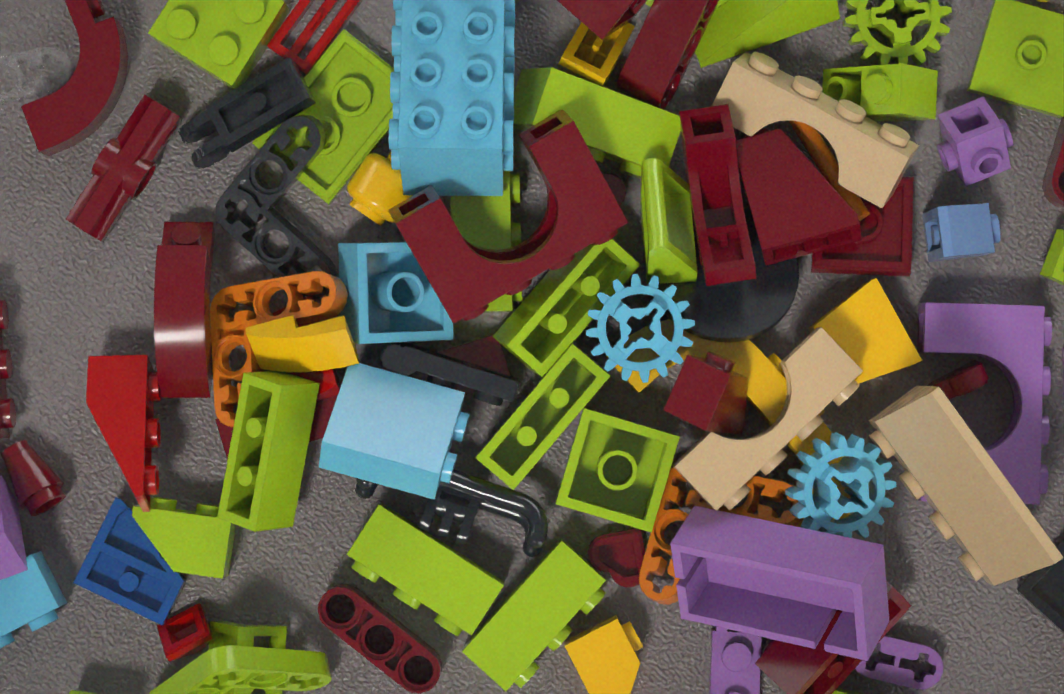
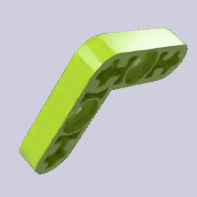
(249, 667)

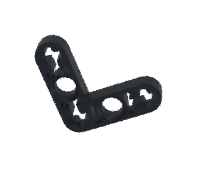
(263, 199)

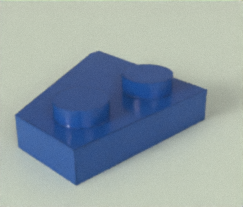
(129, 567)

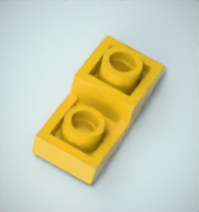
(309, 348)

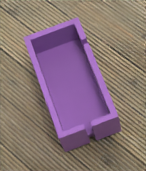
(781, 581)

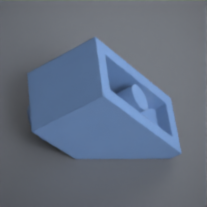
(960, 231)

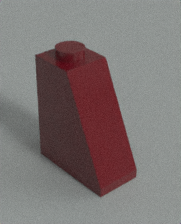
(791, 200)

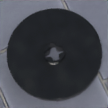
(738, 308)

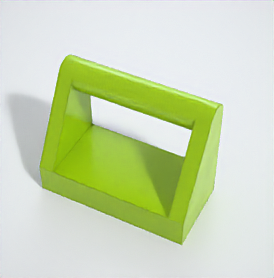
(666, 224)

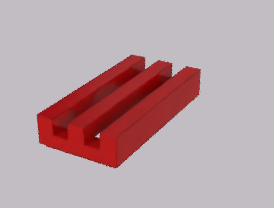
(325, 40)

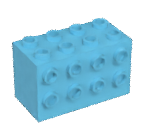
(453, 95)

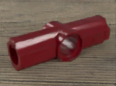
(123, 168)

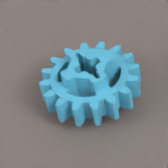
(657, 342)
(854, 476)

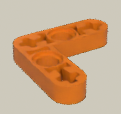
(231, 332)
(655, 565)

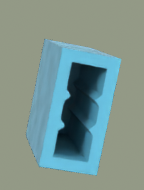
(394, 430)

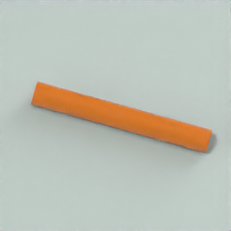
(827, 164)

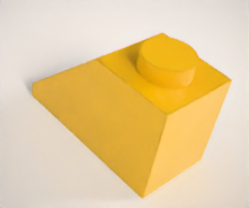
(606, 656)

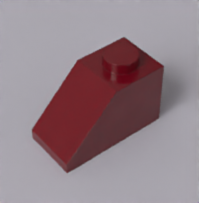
(710, 394)

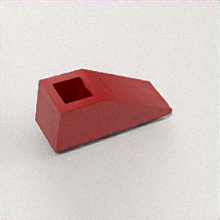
(122, 404)

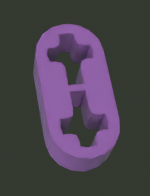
(901, 675)

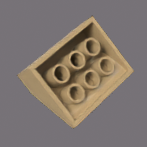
(962, 487)

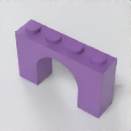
(1015, 343)

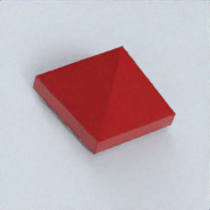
(185, 633)

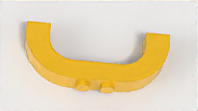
(765, 381)

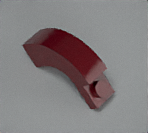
(93, 89)
(716, 195)
(183, 310)

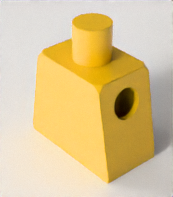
(869, 332)

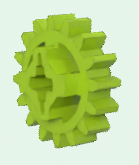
(898, 39)

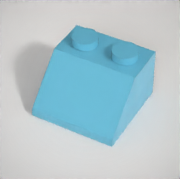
(389, 295)

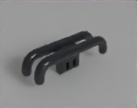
(467, 494)

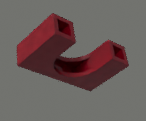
(577, 214)

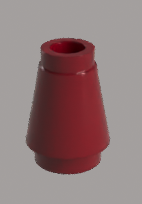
(32, 479)

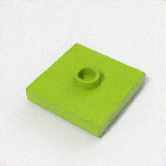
(1022, 58)

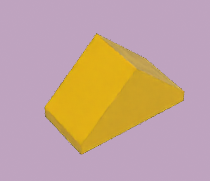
(592, 57)

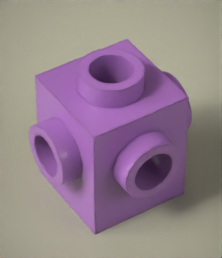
(978, 150)

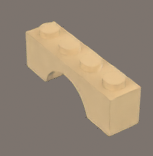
(868, 153)
(814, 377)

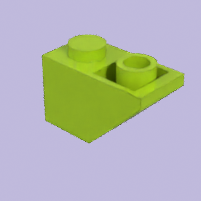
(886, 91)
(188, 539)

